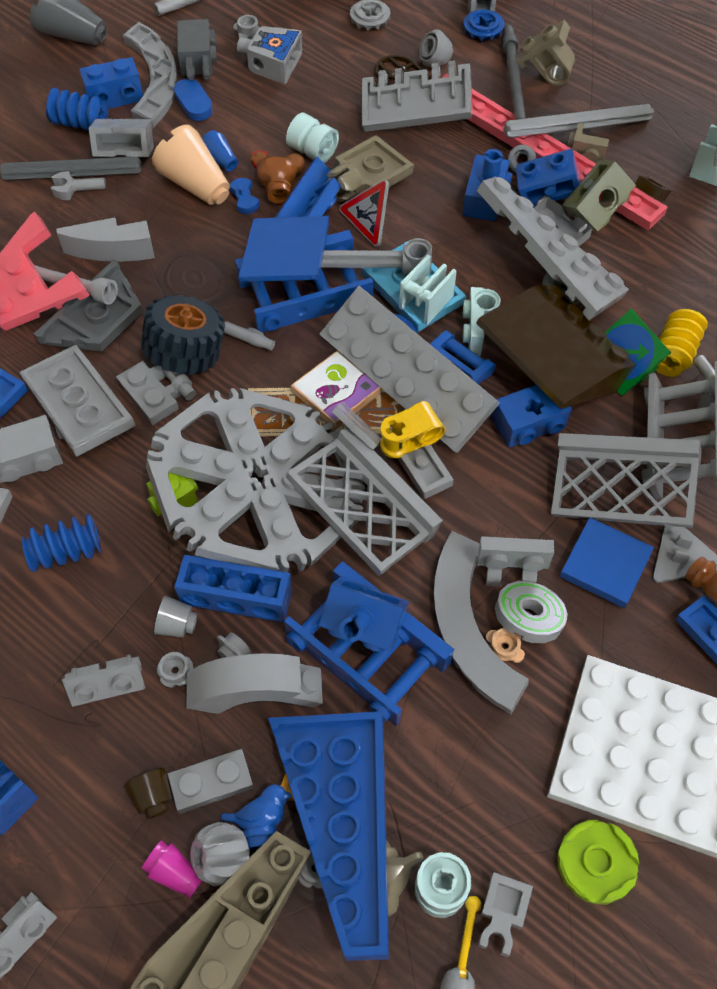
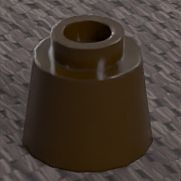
(150, 793)

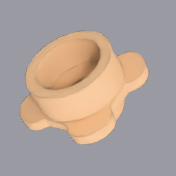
(501, 636)

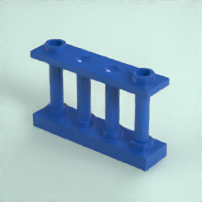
(302, 308)
(429, 647)

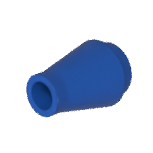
(220, 150)

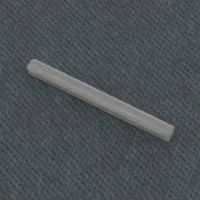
(570, 121)

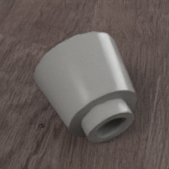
(175, 618)

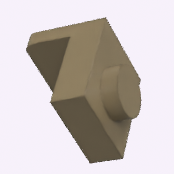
(589, 146)

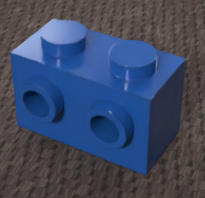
(113, 82)
(548, 176)

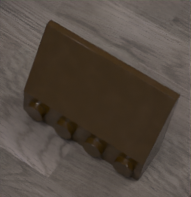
(557, 346)

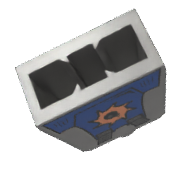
(272, 52)

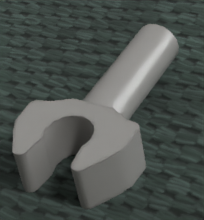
(65, 185)

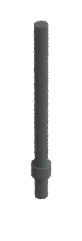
(510, 47)

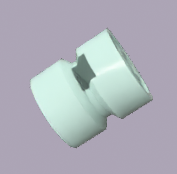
(311, 138)
(442, 885)

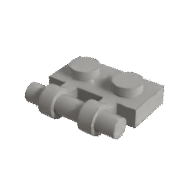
(150, 395)

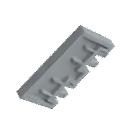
(416, 98)

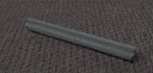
(76, 167)

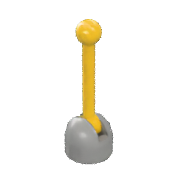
(459, 976)

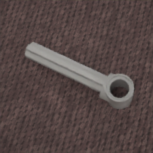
(408, 259)

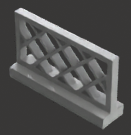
(634, 451)
(387, 489)

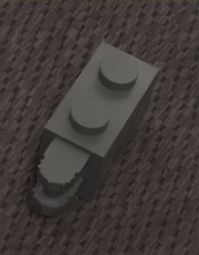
(196, 48)

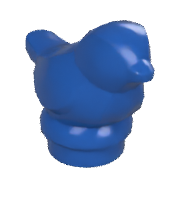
(260, 816)

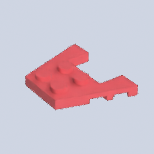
(21, 286)

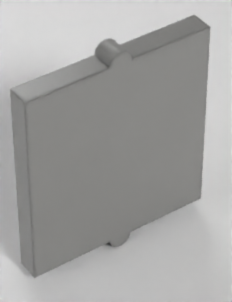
(357, 425)

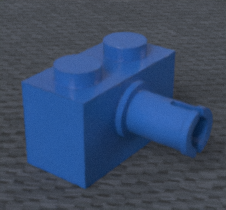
(484, 168)
(363, 615)

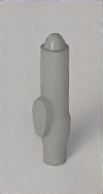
(249, 335)

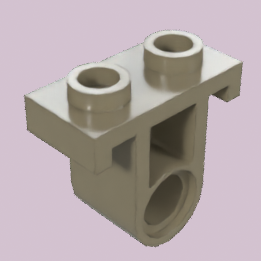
(549, 53)

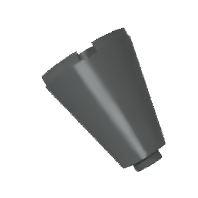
(68, 21)

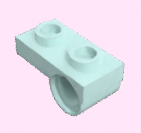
(479, 304)

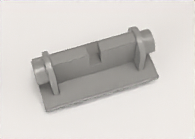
(94, 684)
(25, 924)

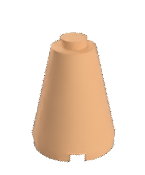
(191, 165)

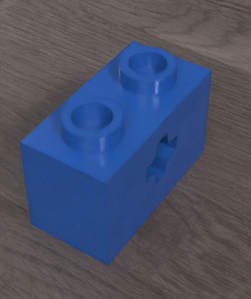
(528, 415)

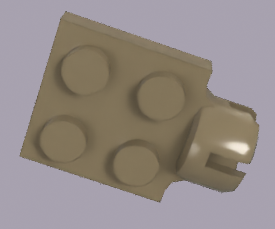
(367, 166)

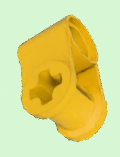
(412, 428)

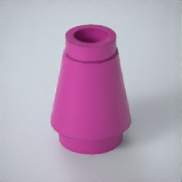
(171, 869)

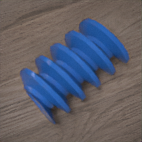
(73, 109)
(61, 543)

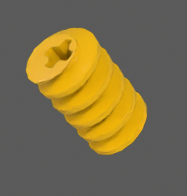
(682, 337)

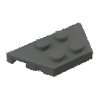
(92, 323)

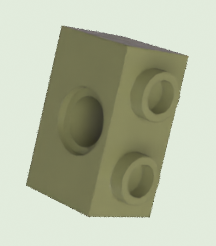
(604, 178)

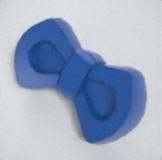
(246, 202)

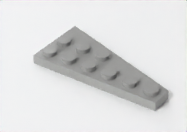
(556, 251)

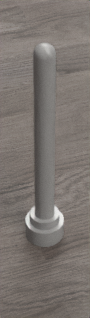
(101, 289)

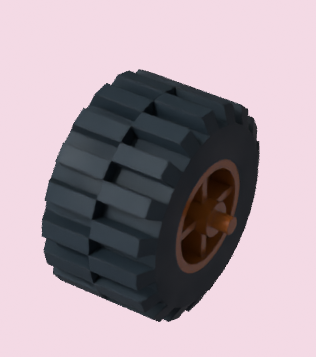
(182, 334)

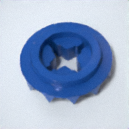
(490, 21)

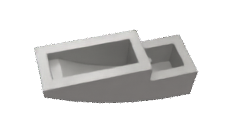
(107, 241)

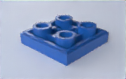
(606, 562)

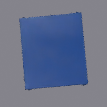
(285, 249)

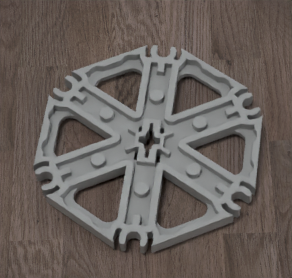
(237, 489)

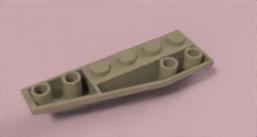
(231, 926)

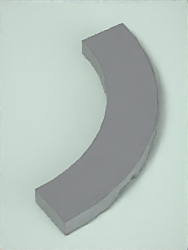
(162, 69)
(459, 629)

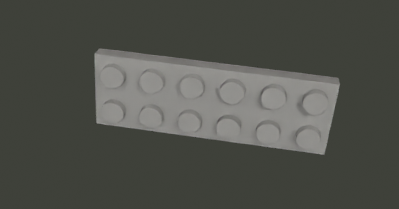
(408, 366)

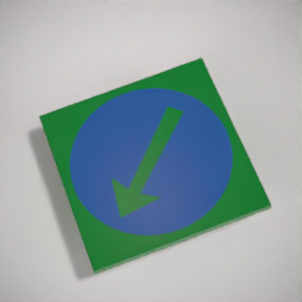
(641, 345)

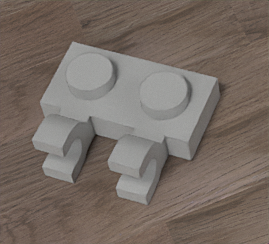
(527, 554)

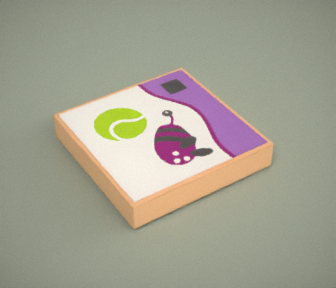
(335, 382)

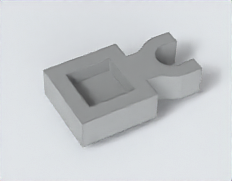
(506, 907)

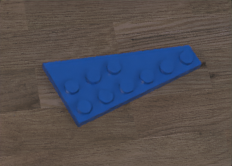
(340, 795)

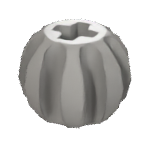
(218, 852)

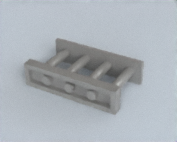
(657, 420)

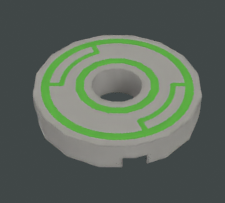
(547, 605)

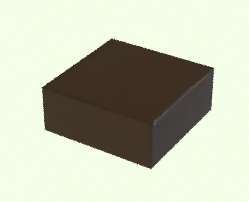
(652, 188)

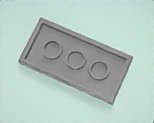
(77, 400)

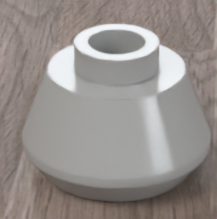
(435, 48)

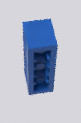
(234, 588)

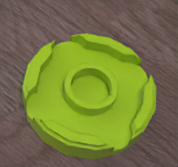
(598, 862)

